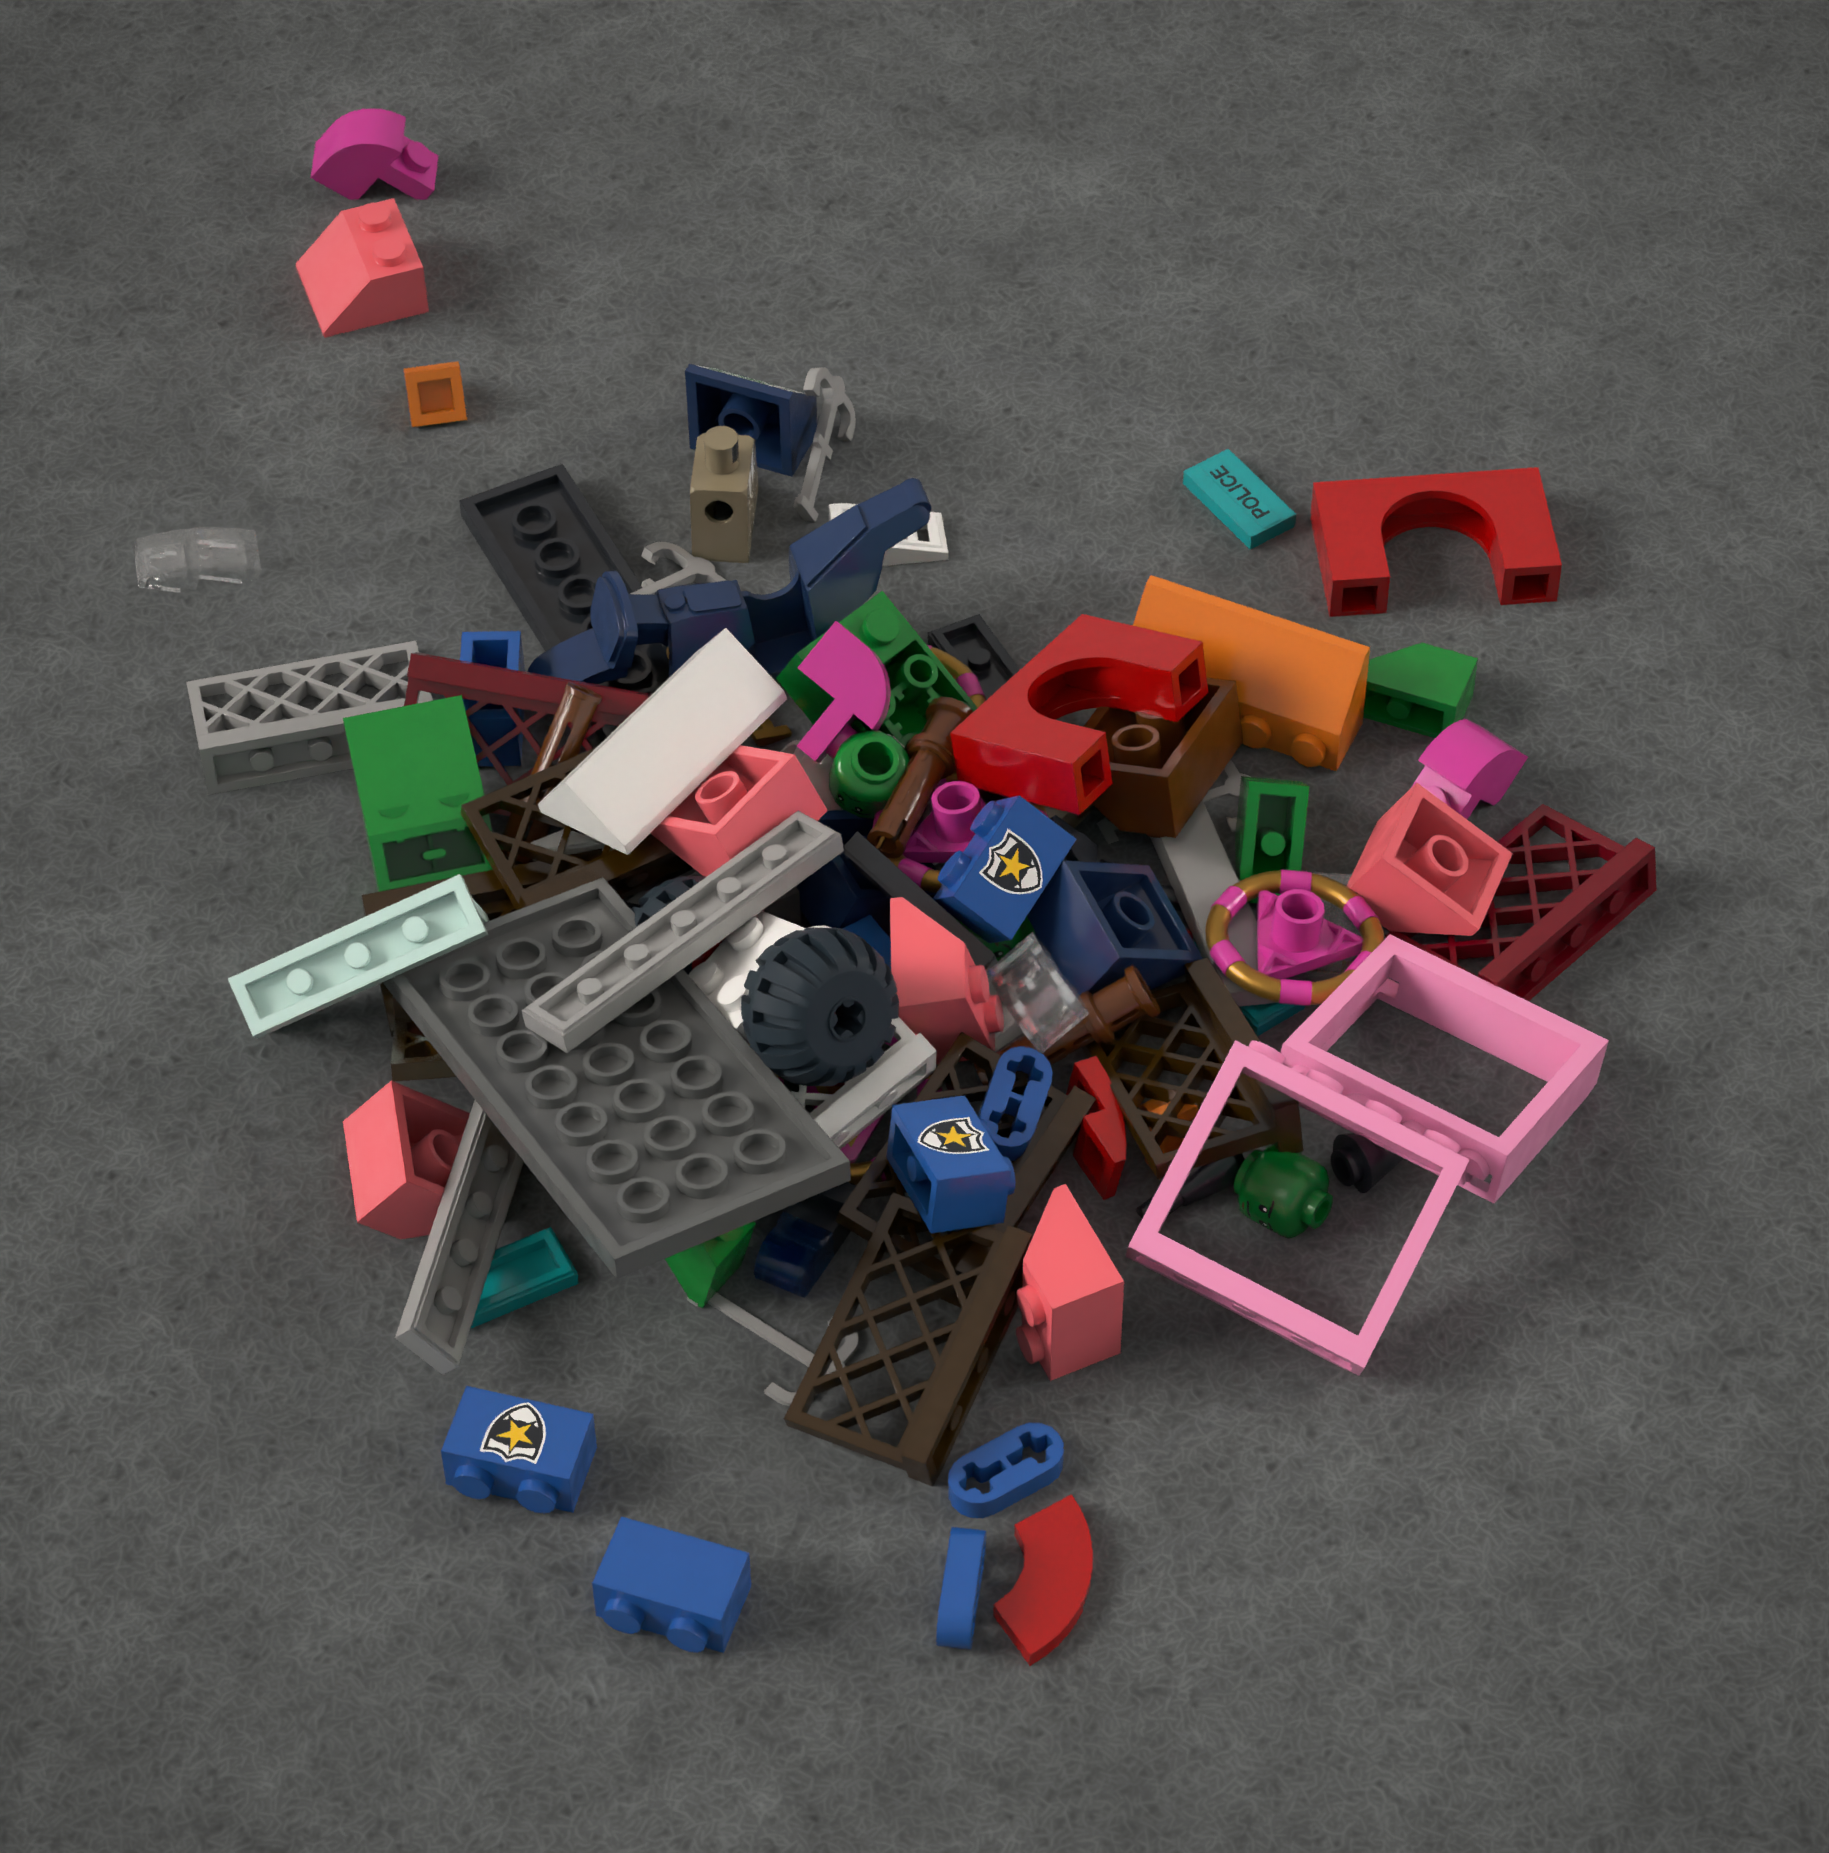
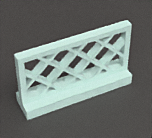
(358, 956)

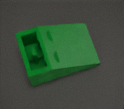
(912, 669)
(411, 779)

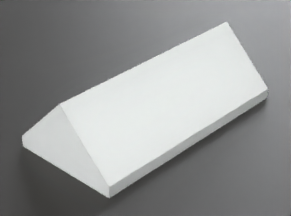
(667, 746)

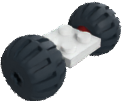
(800, 996)

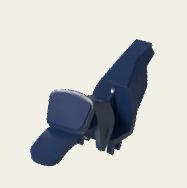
(829, 577)

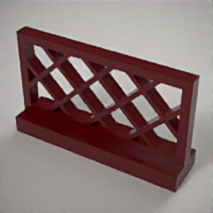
(511, 690)
(1559, 929)

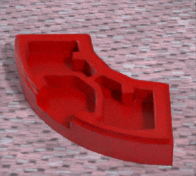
(1053, 1580)

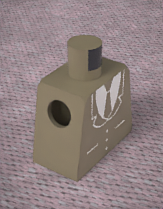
(728, 473)

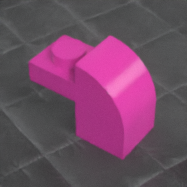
(370, 147)
(856, 681)
(1468, 766)

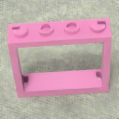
(1476, 1014)
(1251, 1299)

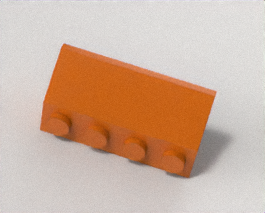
(1293, 682)

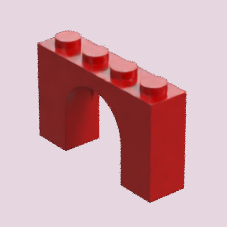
(1493, 507)
(1019, 746)

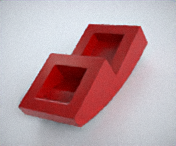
(1102, 1134)

